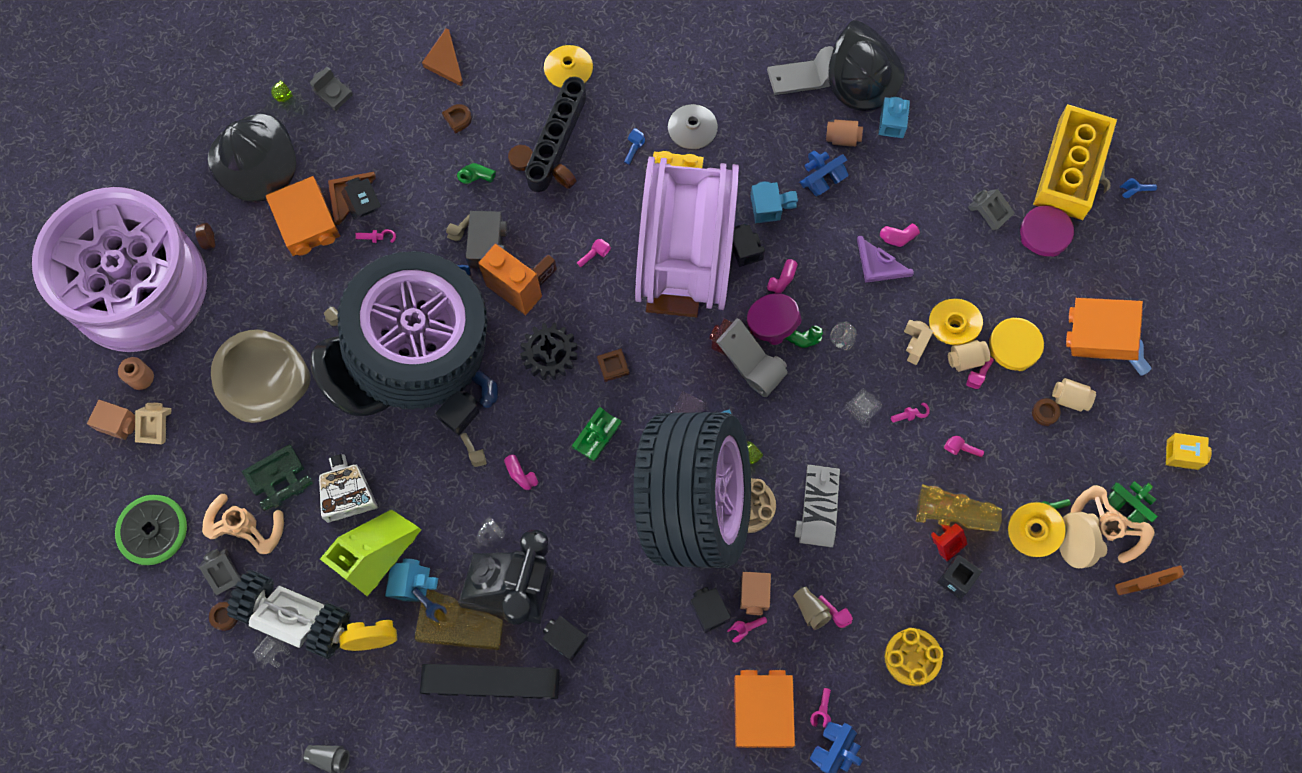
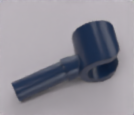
(430, 607)

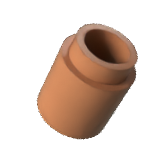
(844, 132)
(135, 373)

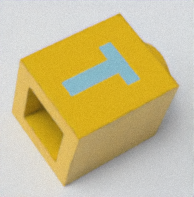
(1187, 451)

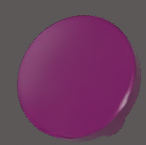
(1046, 231)
(773, 318)

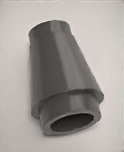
(328, 758)

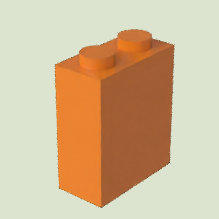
(303, 216)
(510, 279)
(1105, 328)
(764, 710)

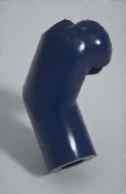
(489, 389)

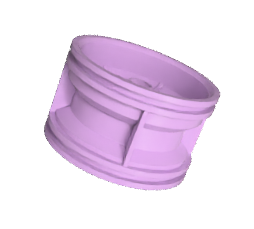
(686, 232)
(88, 233)

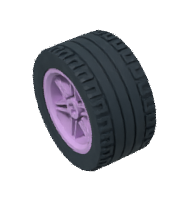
(371, 307)
(693, 489)

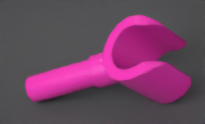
(600, 247)
(976, 379)
(956, 443)
(841, 618)
(743, 628)
(822, 710)

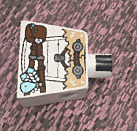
(344, 491)

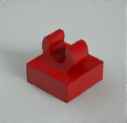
(950, 542)

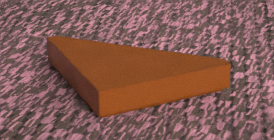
(443, 59)
(339, 206)
(1150, 581)

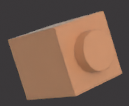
(112, 420)
(755, 592)

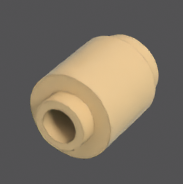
(969, 355)
(1074, 395)

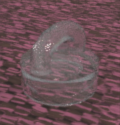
(843, 335)
(493, 529)

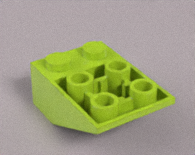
(370, 550)

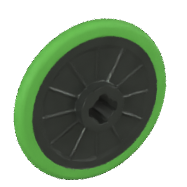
(162, 542)

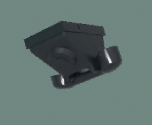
(511, 583)

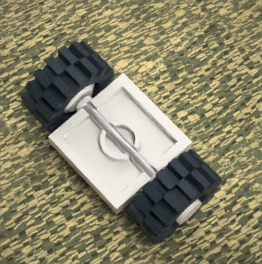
(287, 614)

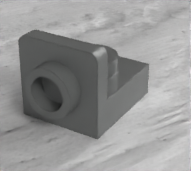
(330, 89)
(992, 207)
(219, 571)

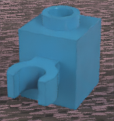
(894, 117)
(768, 203)
(405, 577)

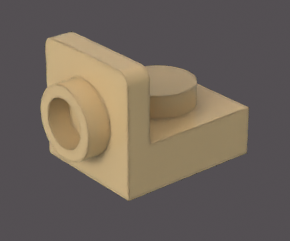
(919, 341)
(151, 423)

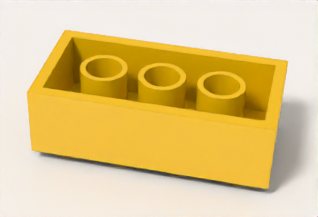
(1075, 161)

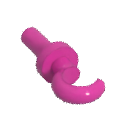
(375, 236)
(910, 414)

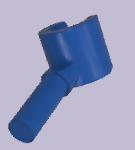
(637, 138)
(1133, 187)

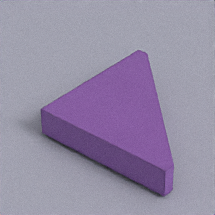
(879, 264)

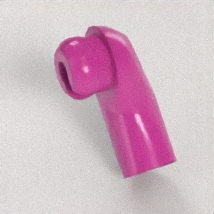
(786, 277)

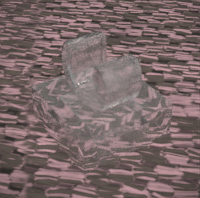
(863, 406)
(267, 650)

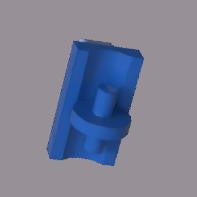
(834, 168)
(833, 760)

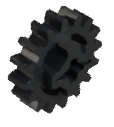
(561, 348)

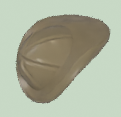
(258, 375)

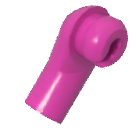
(898, 237)
(517, 474)

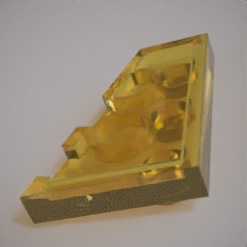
(950, 507)
(458, 626)

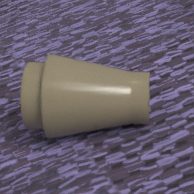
(813, 610)

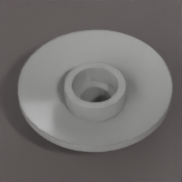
(689, 135)

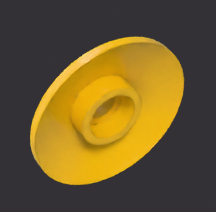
(558, 72)
(955, 312)
(1041, 542)

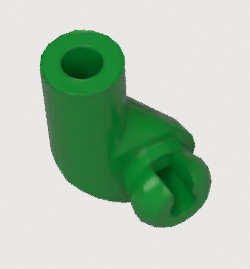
(474, 172)
(807, 338)

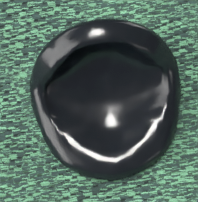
(864, 68)
(253, 157)
(336, 383)

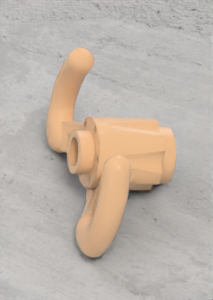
(241, 524)
(1114, 524)

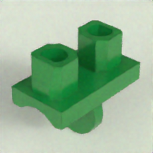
(596, 434)
(1120, 496)

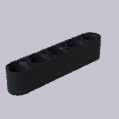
(556, 124)
(489, 680)

